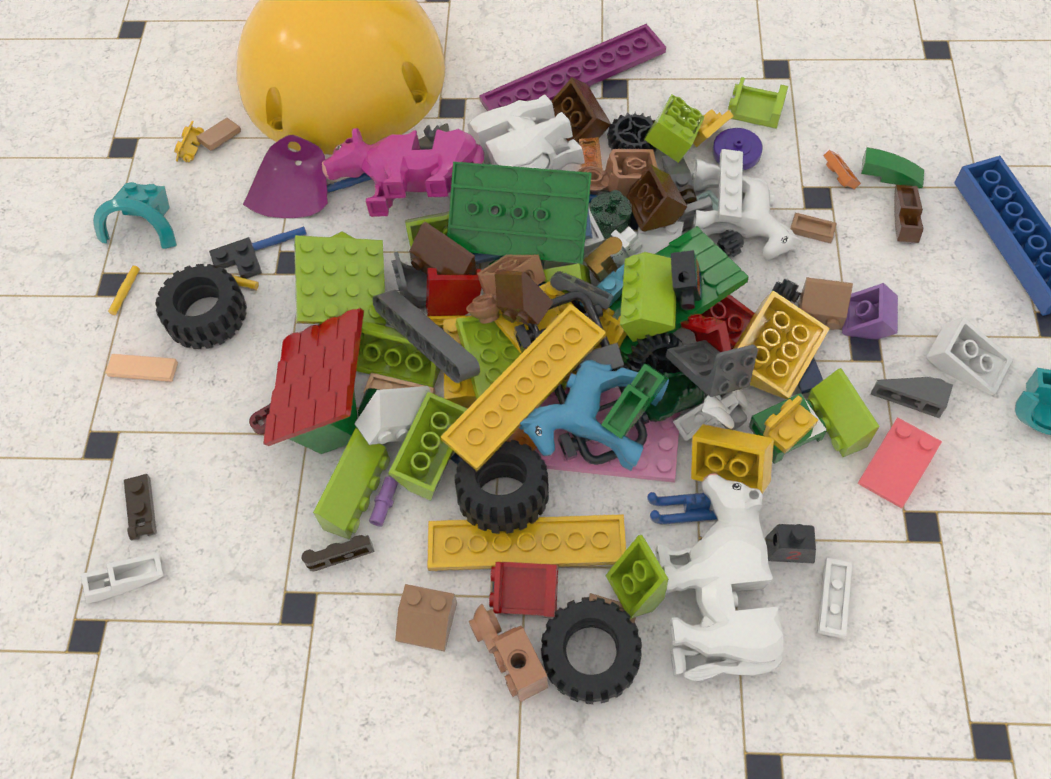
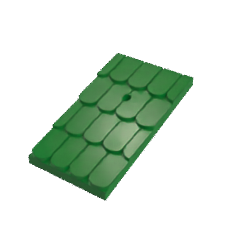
(536, 215)
(718, 279)

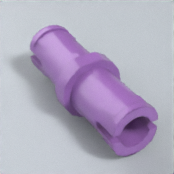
(383, 501)

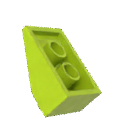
(638, 579)

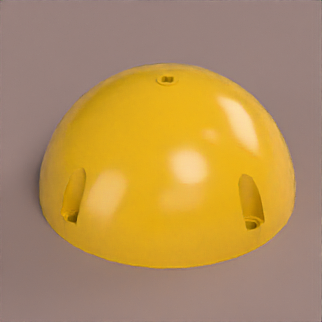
(338, 68)

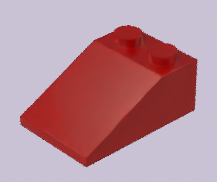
(734, 313)

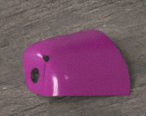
(289, 189)

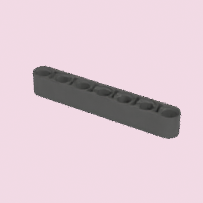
(426, 336)

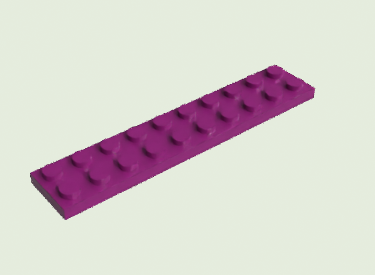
(587, 66)

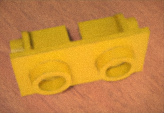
(185, 148)

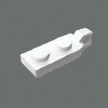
(692, 420)

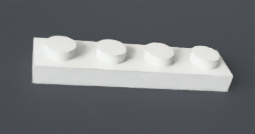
(730, 186)

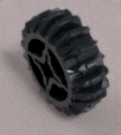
(630, 132)
(653, 347)

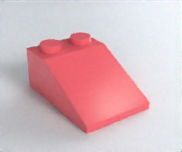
(899, 462)

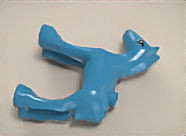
(579, 412)

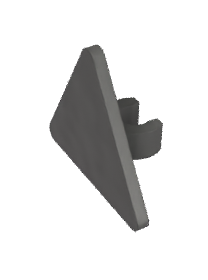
(428, 140)

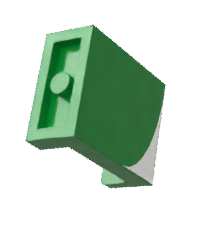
(757, 426)

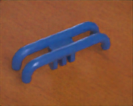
(695, 508)

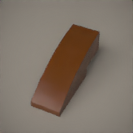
(908, 214)

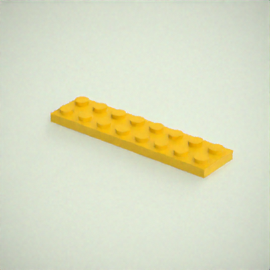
(523, 387)
(549, 540)

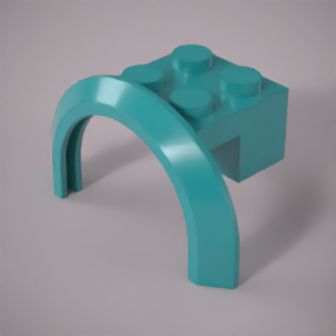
(138, 200)
(1034, 404)

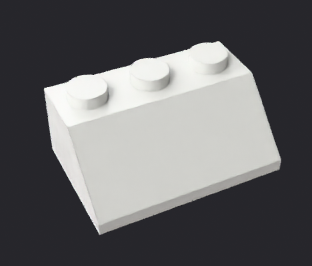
(390, 414)

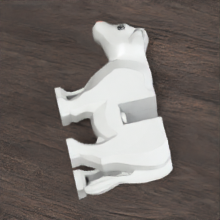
(525, 135)
(724, 562)

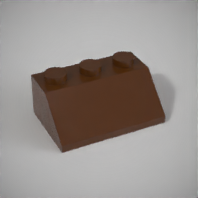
(581, 109)
(656, 200)
(438, 251)

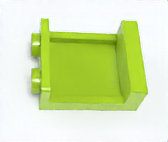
(757, 105)

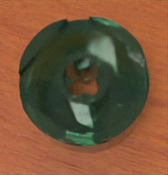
(611, 212)

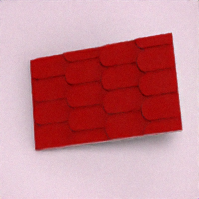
(316, 385)

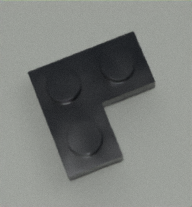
(240, 254)

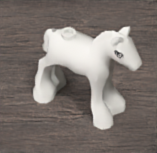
(755, 212)

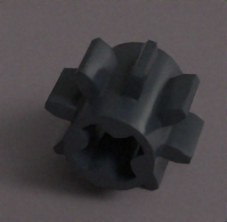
(731, 242)
(787, 290)

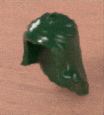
(679, 395)

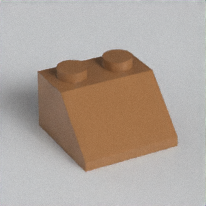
(826, 301)
(425, 617)

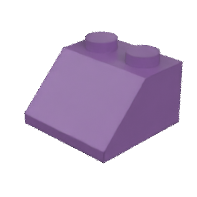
(872, 313)

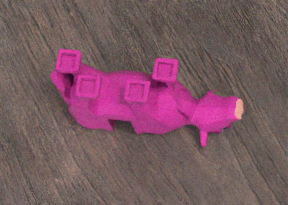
(401, 166)

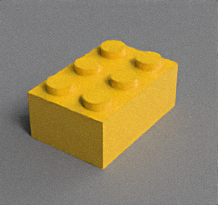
(732, 456)

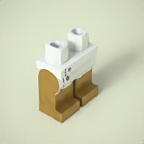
(612, 253)

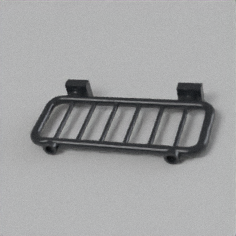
(571, 445)

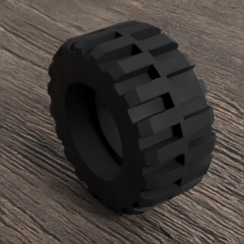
(187, 288)
(508, 510)
(591, 615)

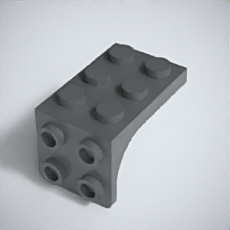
(410, 282)
(715, 370)

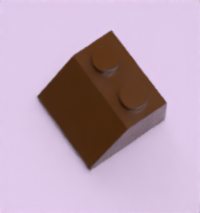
(520, 297)

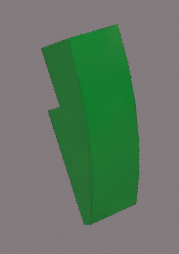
(891, 168)
(634, 401)

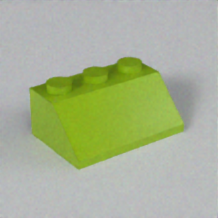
(844, 413)

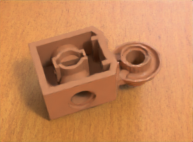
(622, 170)
(485, 306)
(509, 651)

